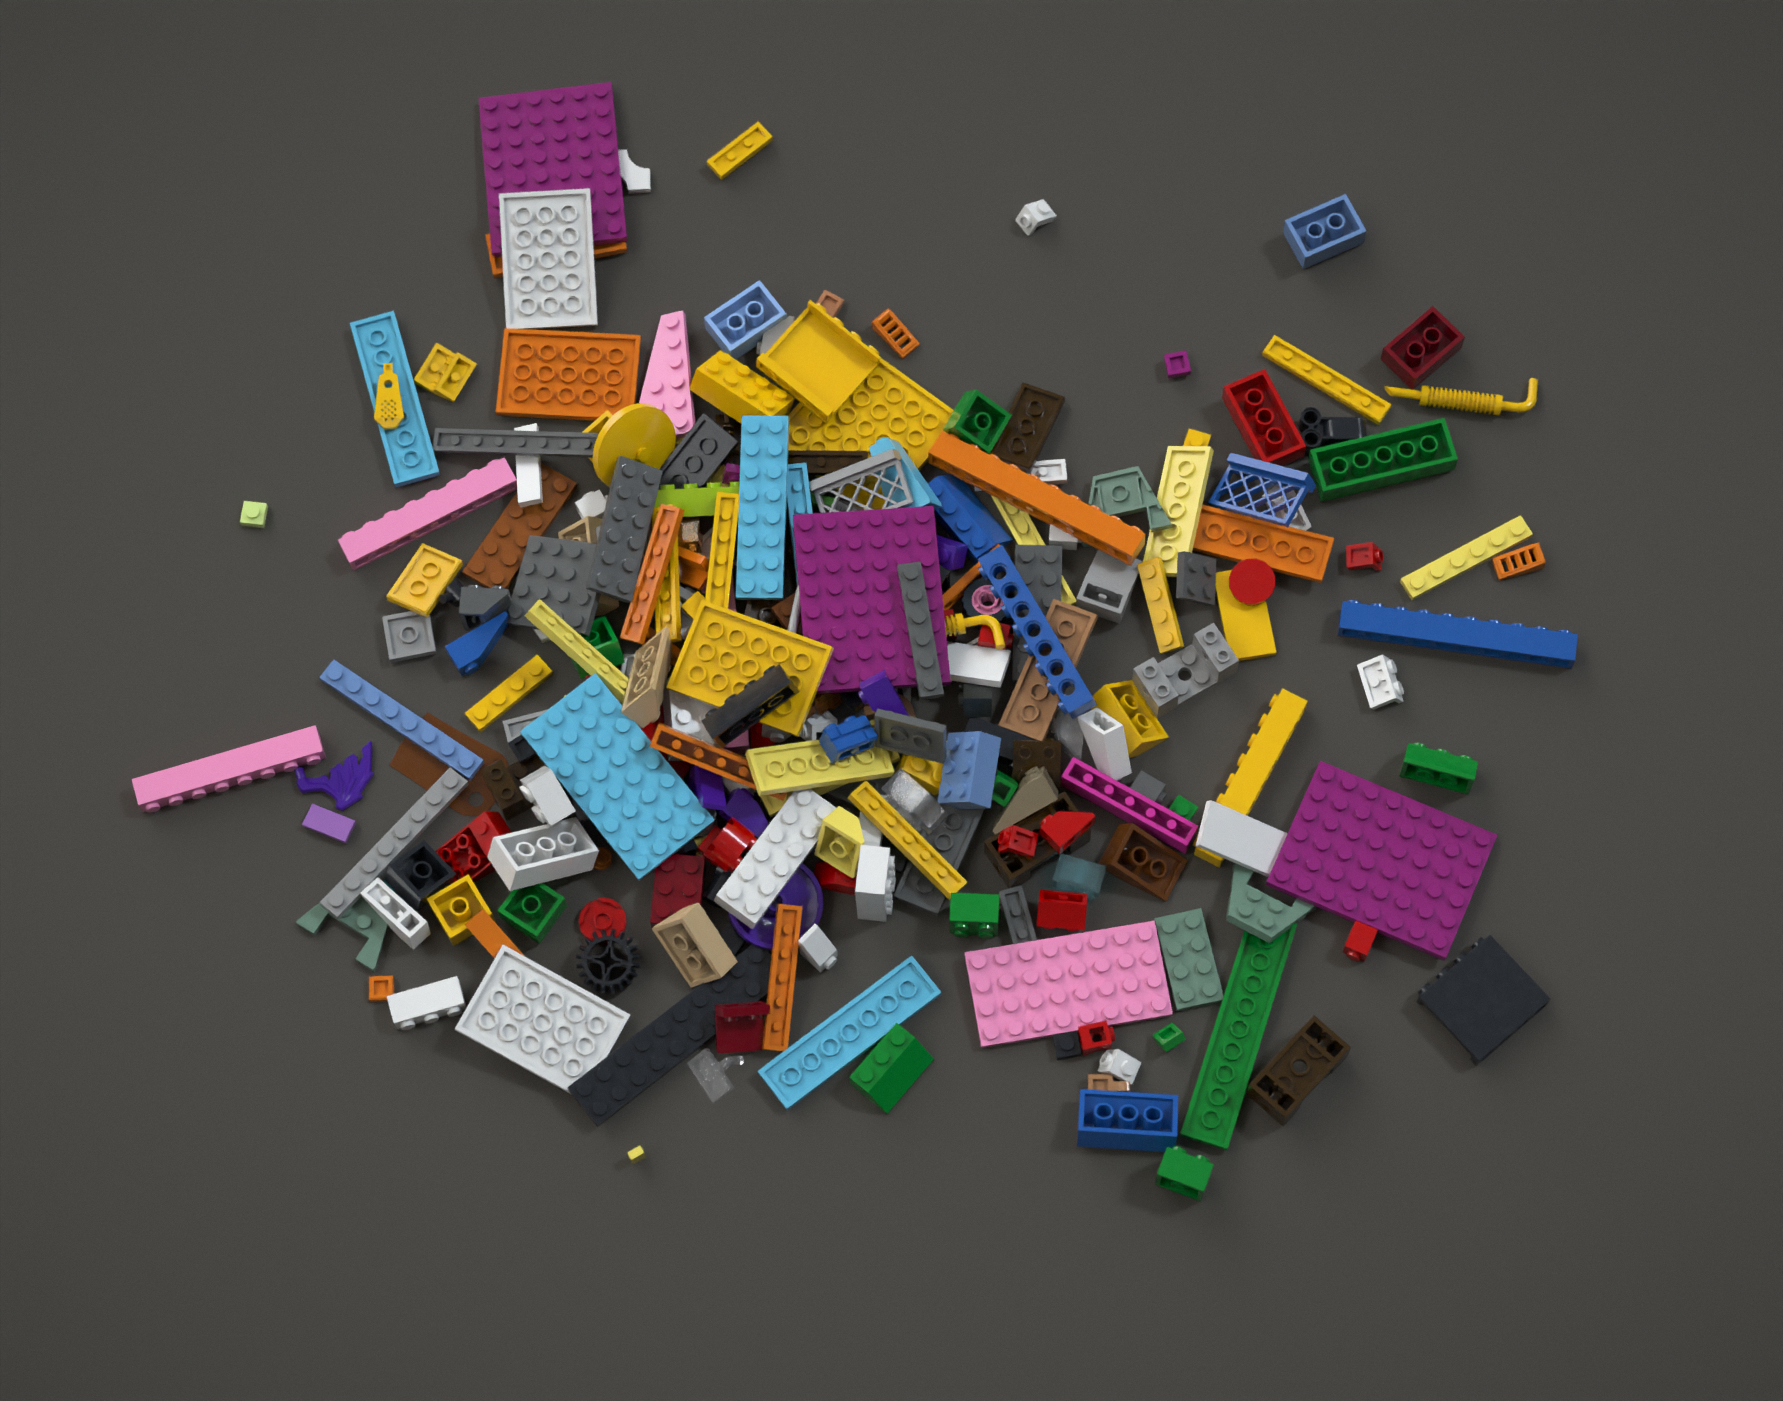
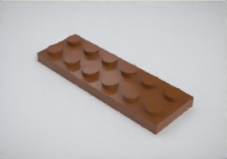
(503, 549)

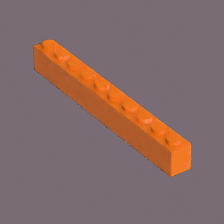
(1037, 498)

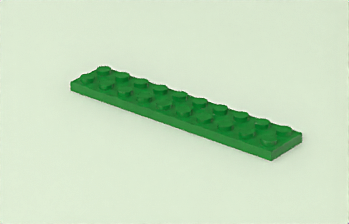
(1236, 1039)

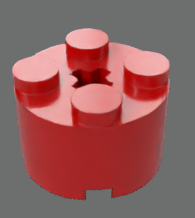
(729, 845)

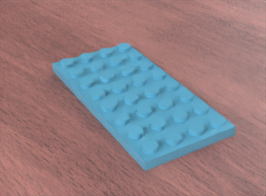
(617, 777)

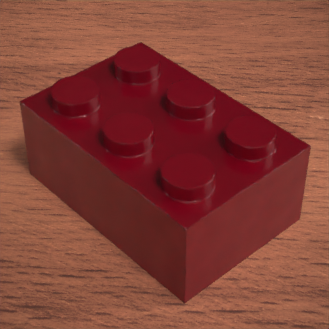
(1422, 348)
(677, 885)

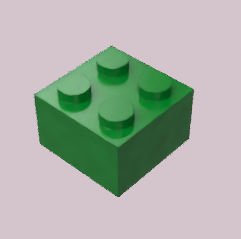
(977, 420)
(605, 642)
(533, 910)
(974, 915)
(1184, 1173)

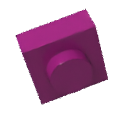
(1177, 364)
(731, 473)

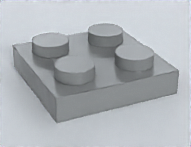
(408, 636)

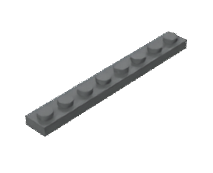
(514, 442)

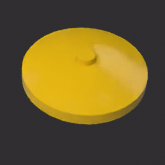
(636, 433)

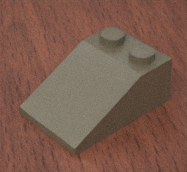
(1031, 795)

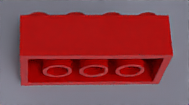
(1263, 419)

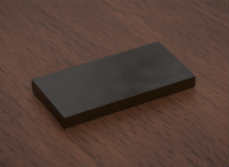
(1029, 426)

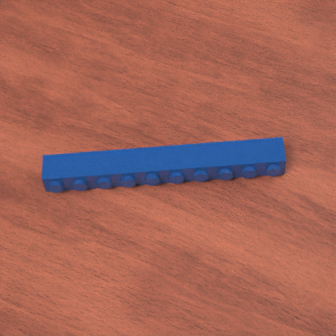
(1457, 634)

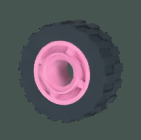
(976, 595)

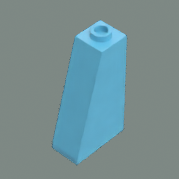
(919, 488)

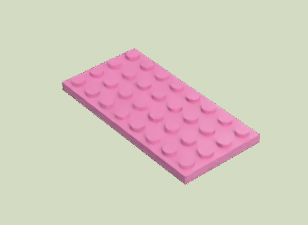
(1067, 983)

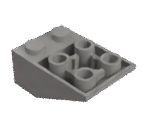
(1108, 587)

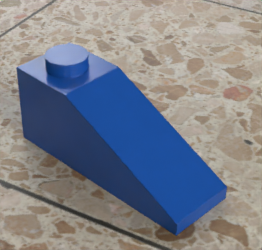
(474, 647)

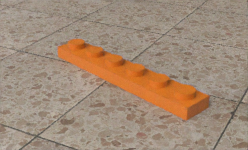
(652, 574)
(782, 977)

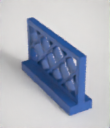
(1272, 475)

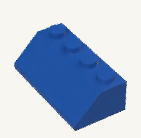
(966, 517)
(1127, 1120)

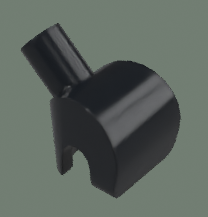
(452, 593)

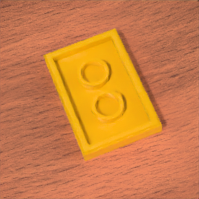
(424, 580)

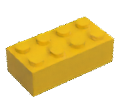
(738, 389)

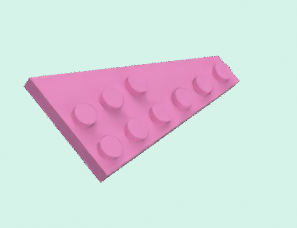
(670, 374)

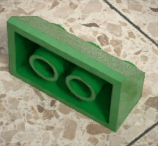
(1439, 768)
(891, 1068)

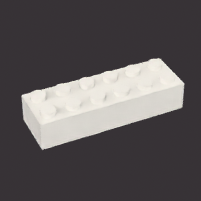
(774, 857)

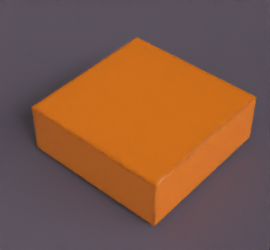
(380, 988)

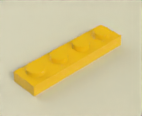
(1160, 605)
(508, 693)

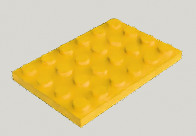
(732, 649)

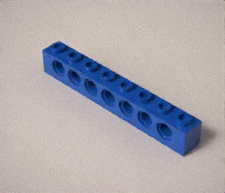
(999, 561)

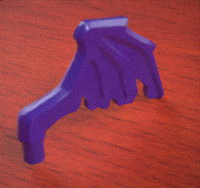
(345, 781)

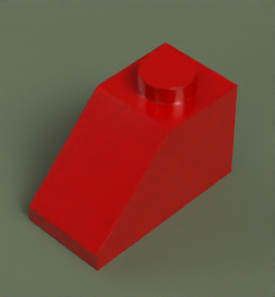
(1065, 828)
(834, 880)

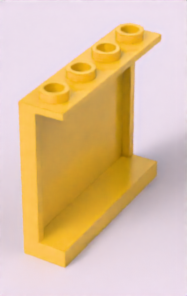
(819, 361)

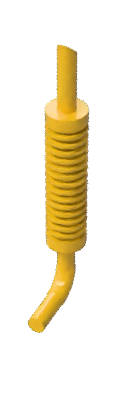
(1466, 400)
(958, 624)

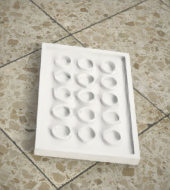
(548, 259)
(540, 1020)

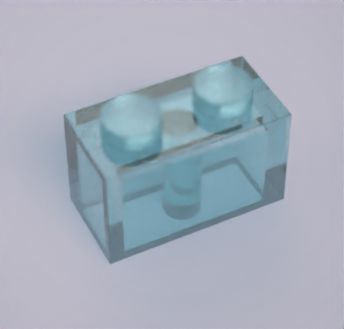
(1078, 876)

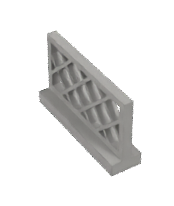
(861, 471)

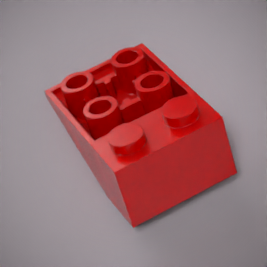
(469, 848)

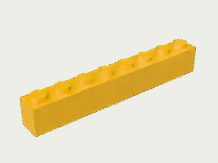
(1260, 759)

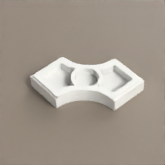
(635, 177)

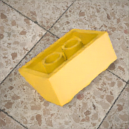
(1128, 707)

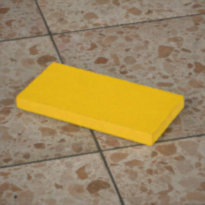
(1244, 626)

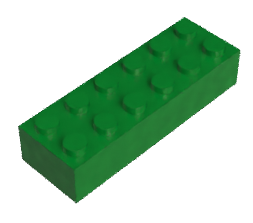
(1382, 459)

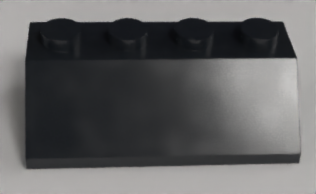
(749, 706)

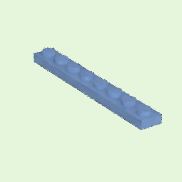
(402, 720)

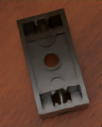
(505, 783)
(1015, 868)
(1280, 1087)

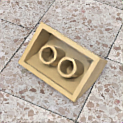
(695, 945)

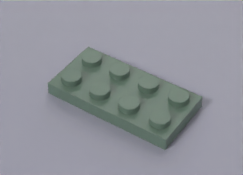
(1189, 960)

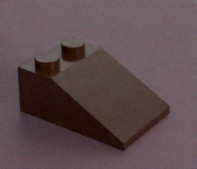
(1142, 861)

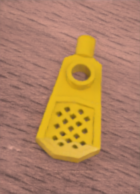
(388, 395)

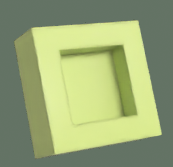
(253, 514)

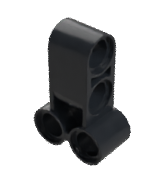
(1329, 429)

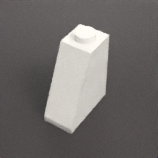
(1106, 743)

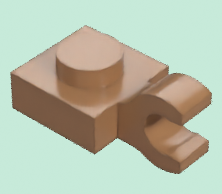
(1106, 1083)

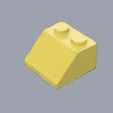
(840, 841)

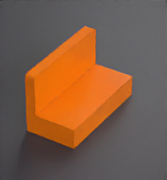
(692, 568)

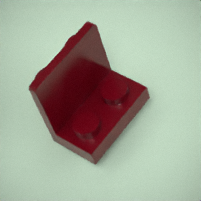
(740, 1026)

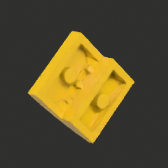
(444, 372)

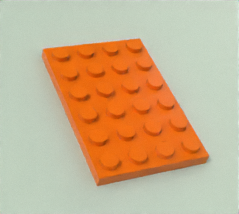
(566, 374)

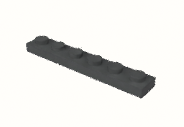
(920, 631)

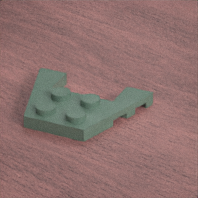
(1125, 494)
(1259, 912)
(360, 918)

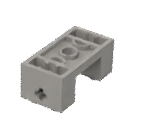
(1206, 659)

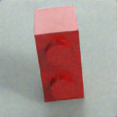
(1062, 910)

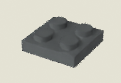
(1196, 578)

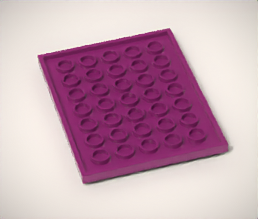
(552, 144)
(855, 596)
(1381, 860)

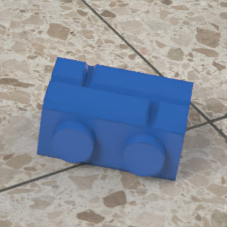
(848, 738)

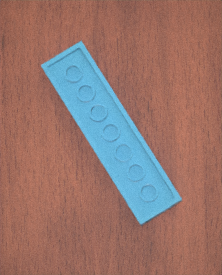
(408, 445)
(762, 508)
(849, 1033)

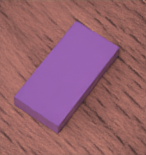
(329, 823)

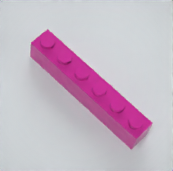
(1129, 805)

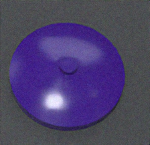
(802, 891)

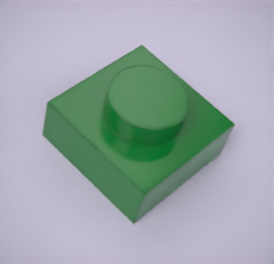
(1184, 808)
(1169, 1037)

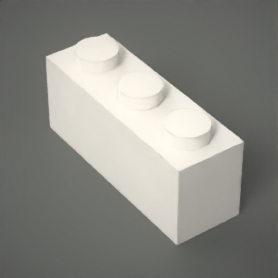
(427, 1003)

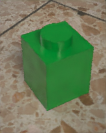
(1003, 788)

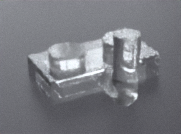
(712, 1074)

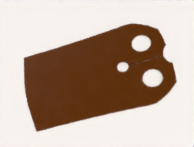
(427, 769)

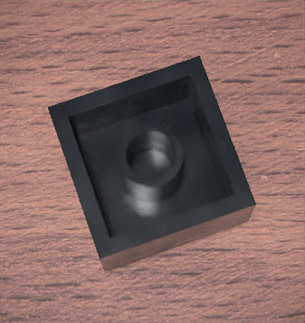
(419, 875)

